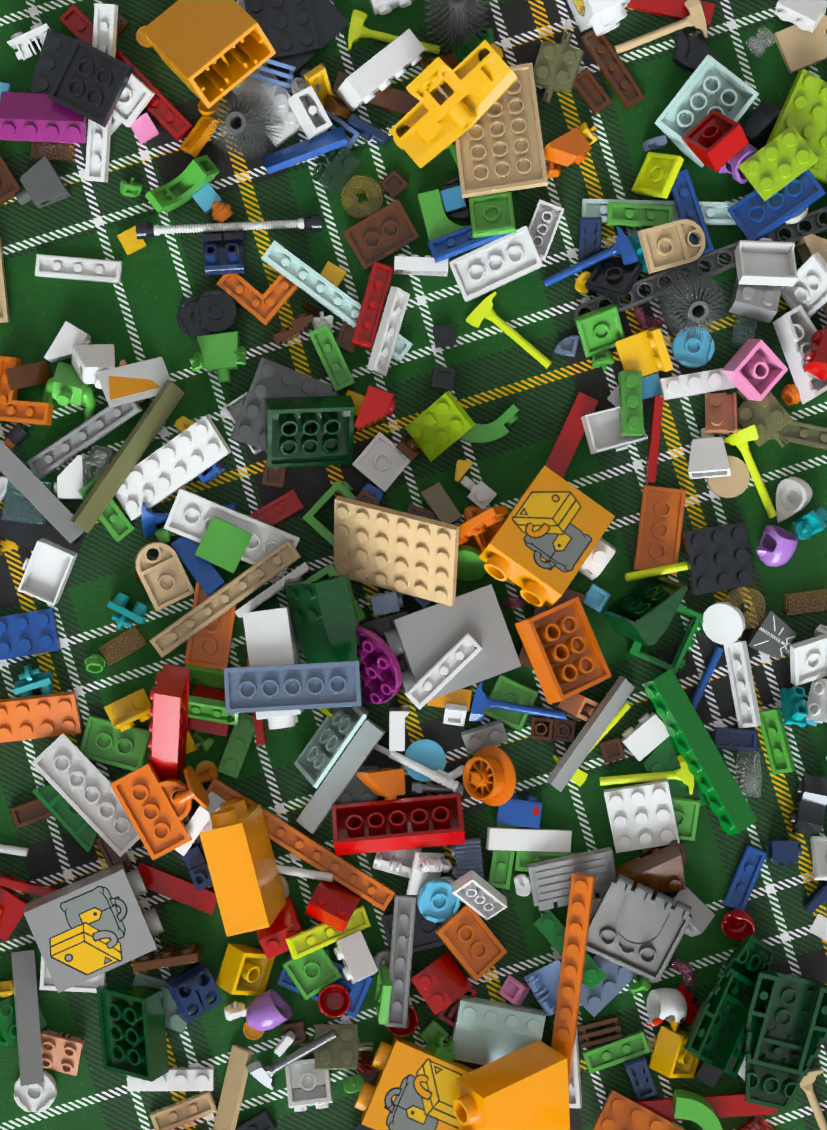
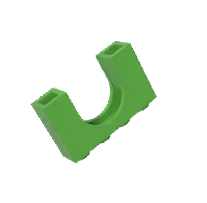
(434, 217)

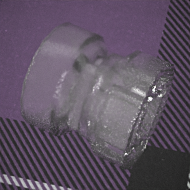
(758, 43)

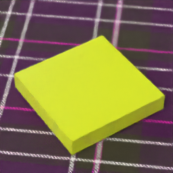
(657, 175)

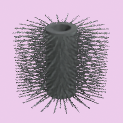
(456, 21)
(245, 124)
(690, 302)

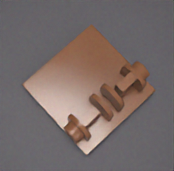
(61, 1053)

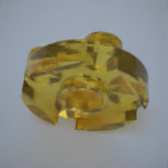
(355, 186)
(754, 599)

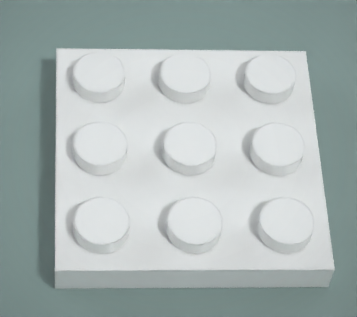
(641, 816)

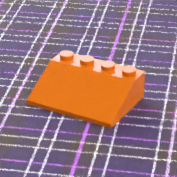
(563, 650)

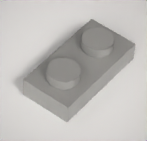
(485, 735)

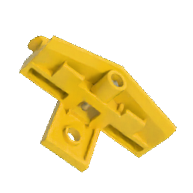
(476, 87)

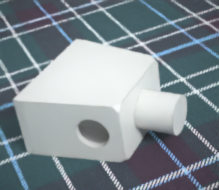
(92, 359)
(708, 457)
(598, 559)

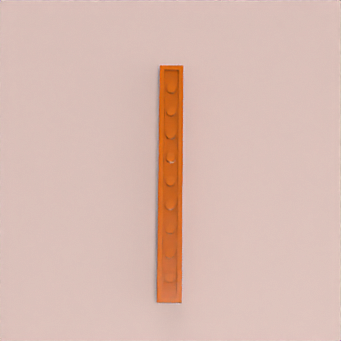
(314, 852)
(572, 966)

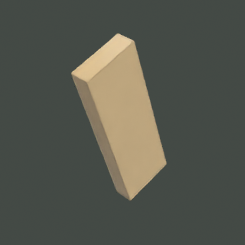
(184, 1111)

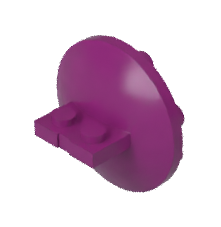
(378, 668)

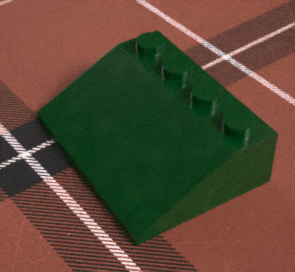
(309, 431)
(646, 609)
(133, 1031)

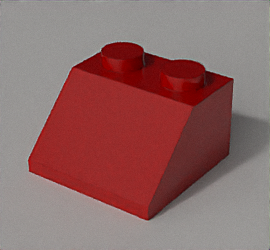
(716, 140)
(816, 355)
(374, 408)
(204, 725)
(332, 905)
(284, 926)
(441, 983)

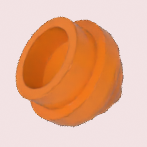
(221, 211)
(790, 394)

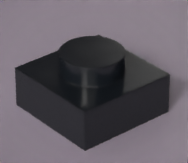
(444, 336)
(443, 378)

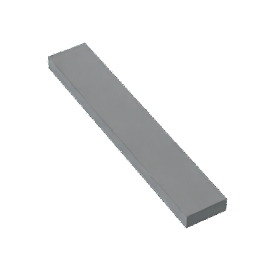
(81, 438)
(38, 494)
(590, 733)
(340, 776)
(401, 959)
(27, 1017)

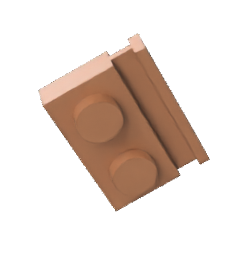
(720, 413)

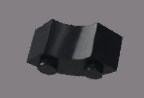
(809, 805)

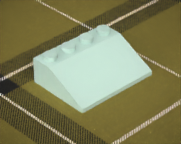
(706, 90)
(329, 742)
(493, 1029)

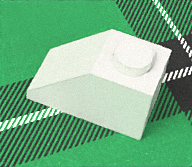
(64, 341)
(71, 479)

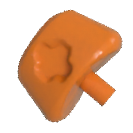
(553, 169)

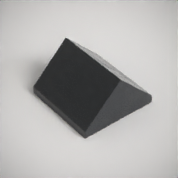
(760, 123)

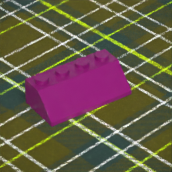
(39, 119)

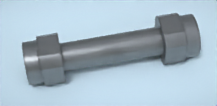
(419, 788)

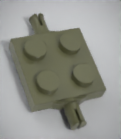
(557, 67)
(767, 416)
(340, 1052)

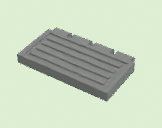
(552, 878)

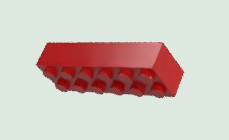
(169, 721)
(398, 824)

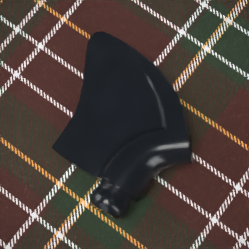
(691, 50)

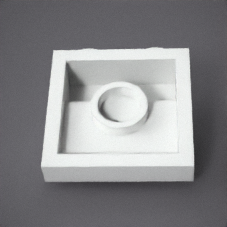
(307, 1086)

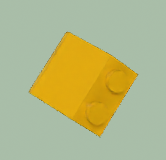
(244, 970)
(669, 1058)

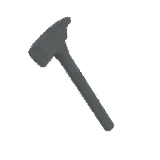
(265, 1073)

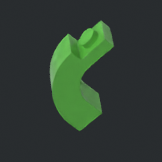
(182, 188)
(493, 431)
(695, 1108)

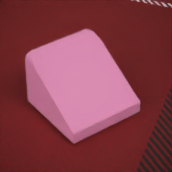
(144, 128)
(514, 990)

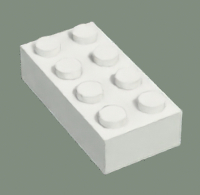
(544, 226)
(420, 265)
(479, 895)

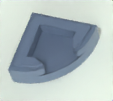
(655, 143)
(567, 346)

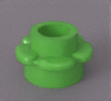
(95, 663)

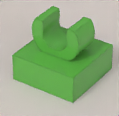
(440, 1050)

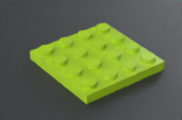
(807, 113)

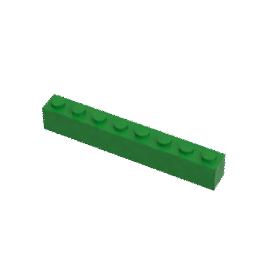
(699, 752)

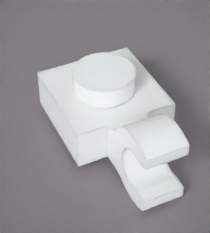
(480, 493)

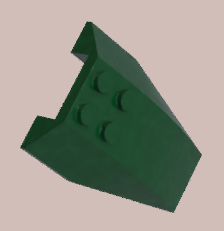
(324, 619)
(720, 1020)
(782, 1036)

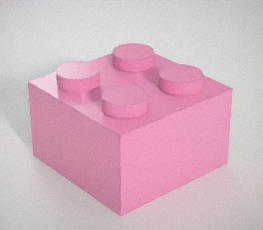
(754, 369)

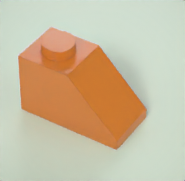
(567, 149)
(384, 782)

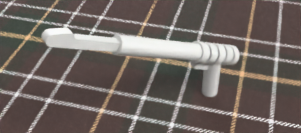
(439, 776)

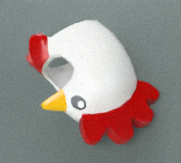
(670, 1005)

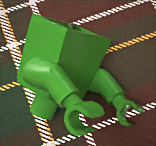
(219, 354)
(68, 388)

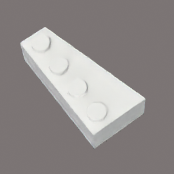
(380, 69)
(795, 335)

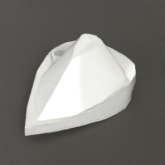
(791, 497)

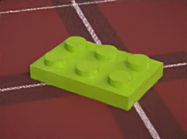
(778, 163)
(440, 426)

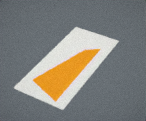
(133, 381)

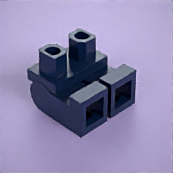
(223, 260)
(197, 866)
(192, 990)

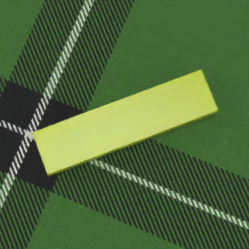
(323, 935)

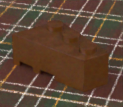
(658, 870)

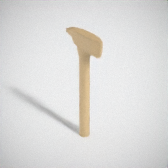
(695, 18)
(807, 1085)

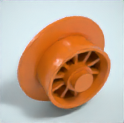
(490, 776)

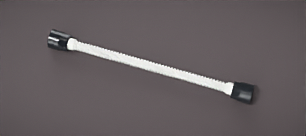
(148, 230)

